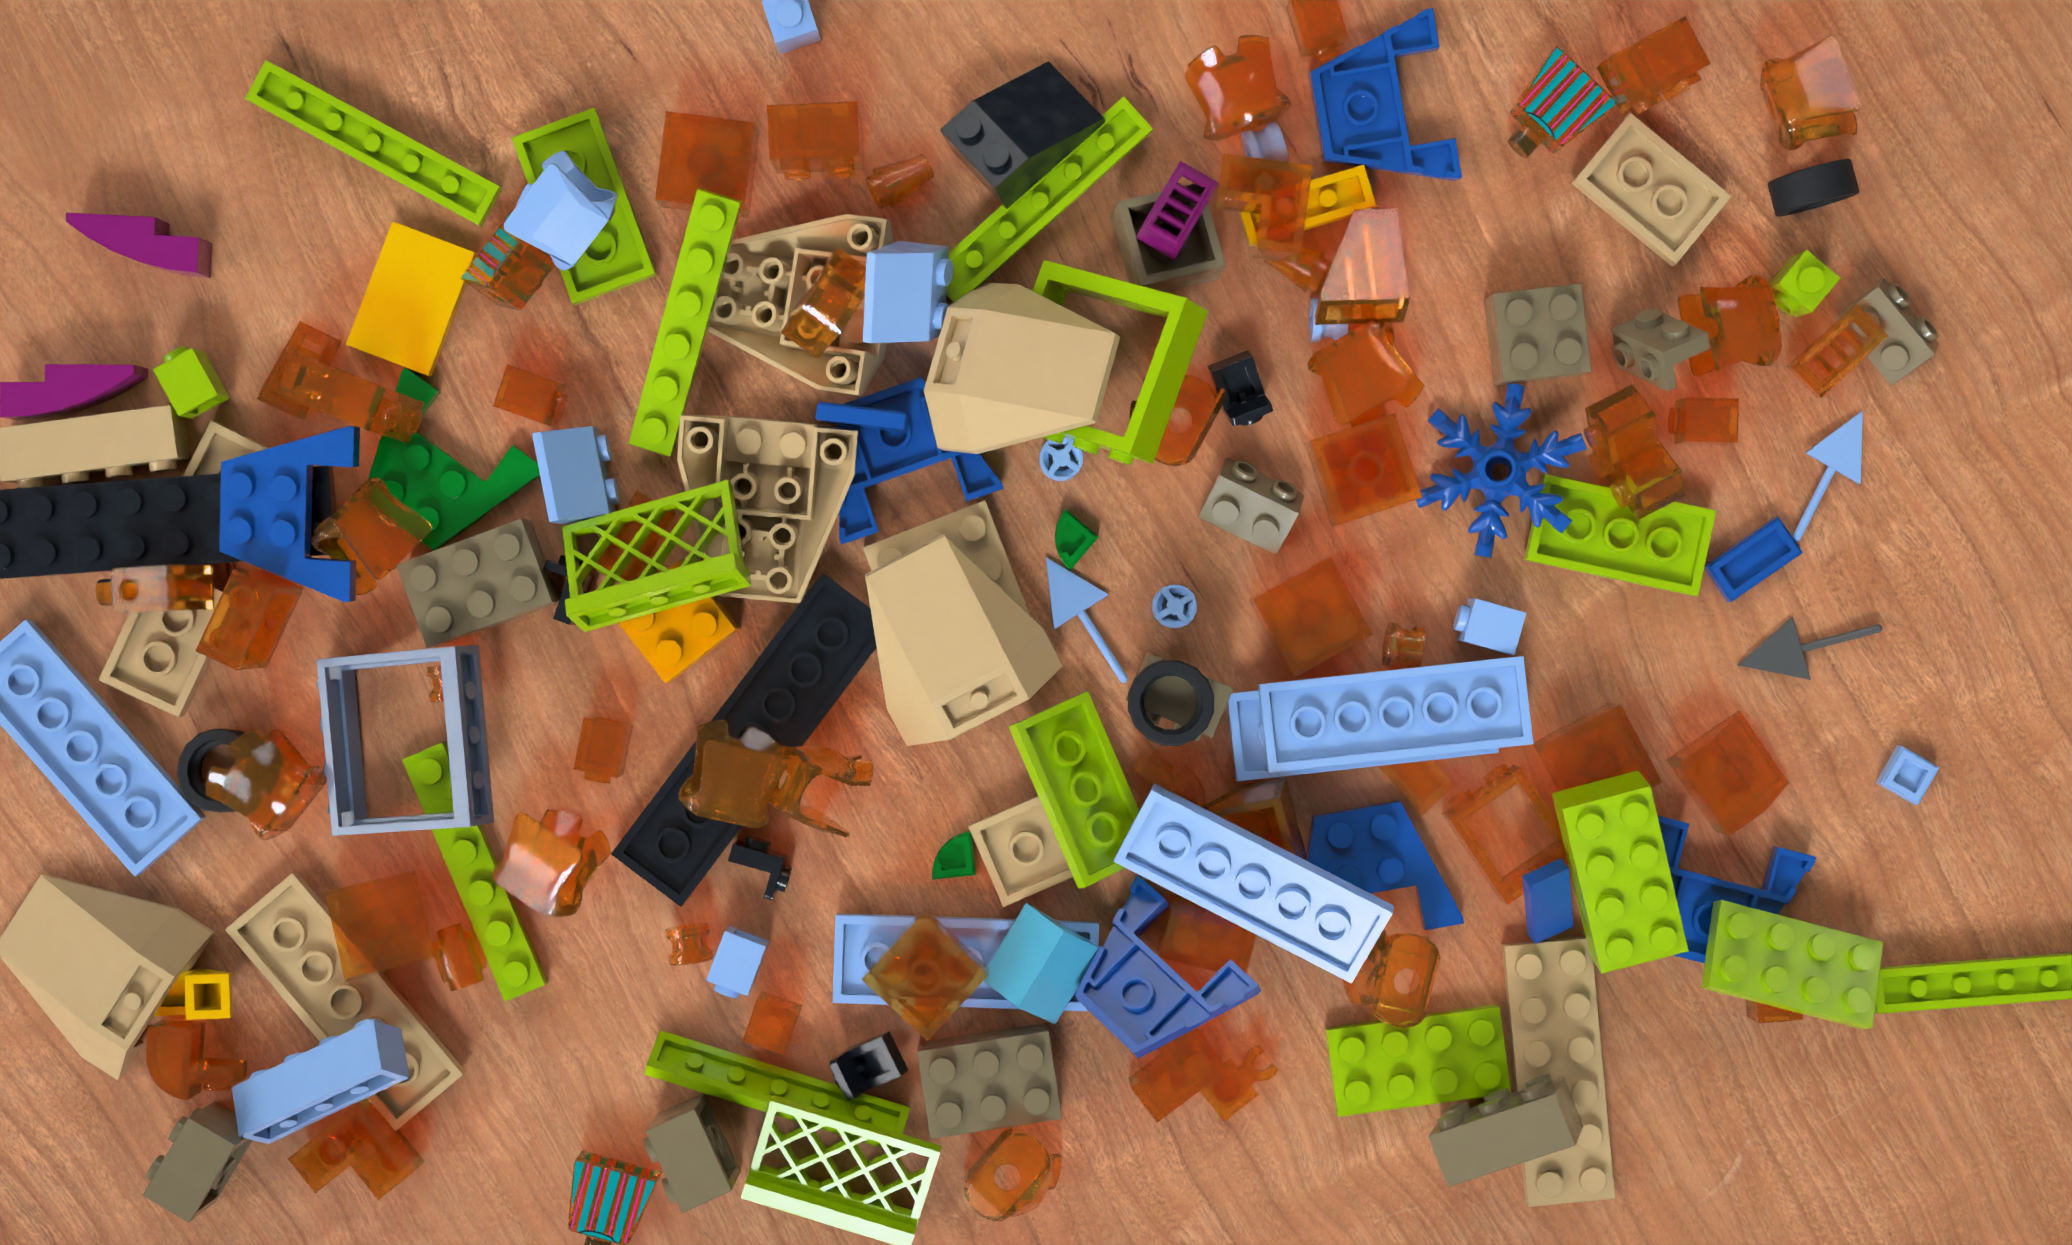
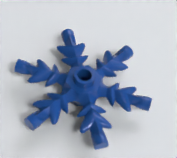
(1501, 452)

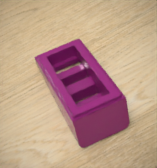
(1163, 239)

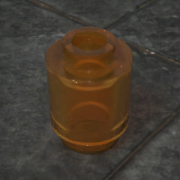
(458, 956)

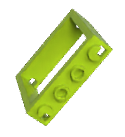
(1166, 369)

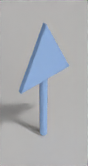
(1841, 453)
(1071, 597)

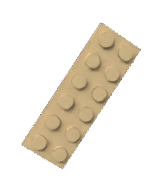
(296, 951)
(1558, 1034)

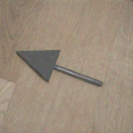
(1785, 655)

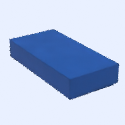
(861, 417)
(1752, 559)
(1548, 900)

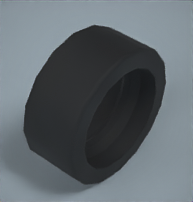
(1813, 187)
(1195, 726)
(191, 765)

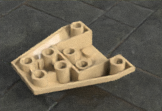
(768, 278)
(1014, 370)
(785, 491)
(951, 643)
(99, 963)

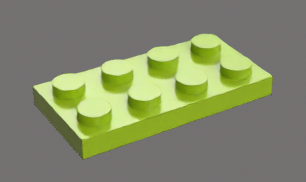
(619, 251)
(1608, 541)
(1078, 785)
(1792, 964)
(1435, 1062)

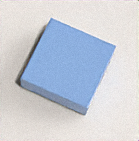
(1907, 775)

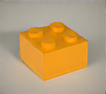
(680, 635)

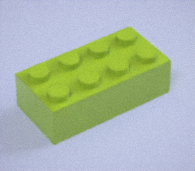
(1620, 871)

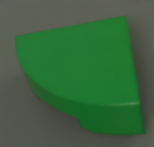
(1072, 539)
(955, 858)

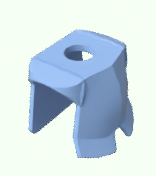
(561, 211)

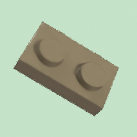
(1909, 338)
(1655, 343)
(1252, 505)

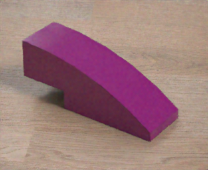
(146, 242)
(67, 390)

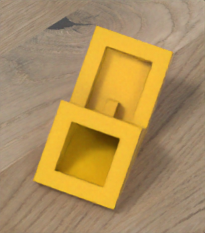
(199, 995)

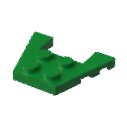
(439, 484)

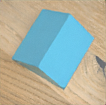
(1040, 964)

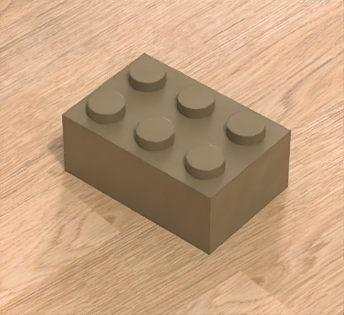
(478, 583)
(989, 1080)
(1505, 1129)

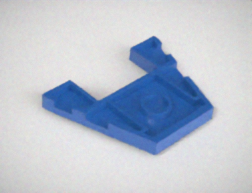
(1363, 110)
(891, 454)
(270, 510)
(1379, 853)
(1698, 891)
(1141, 994)

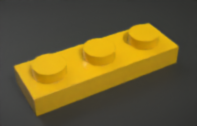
(1329, 200)

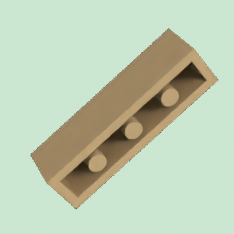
(93, 445)

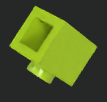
(1802, 284)
(190, 382)

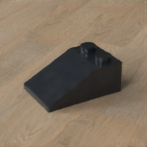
(1021, 131)

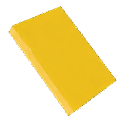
(411, 299)

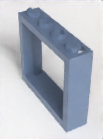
(464, 737)

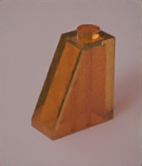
(1367, 273)

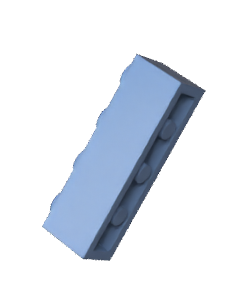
(320, 1081)

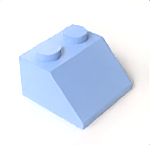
(906, 292)
(575, 474)

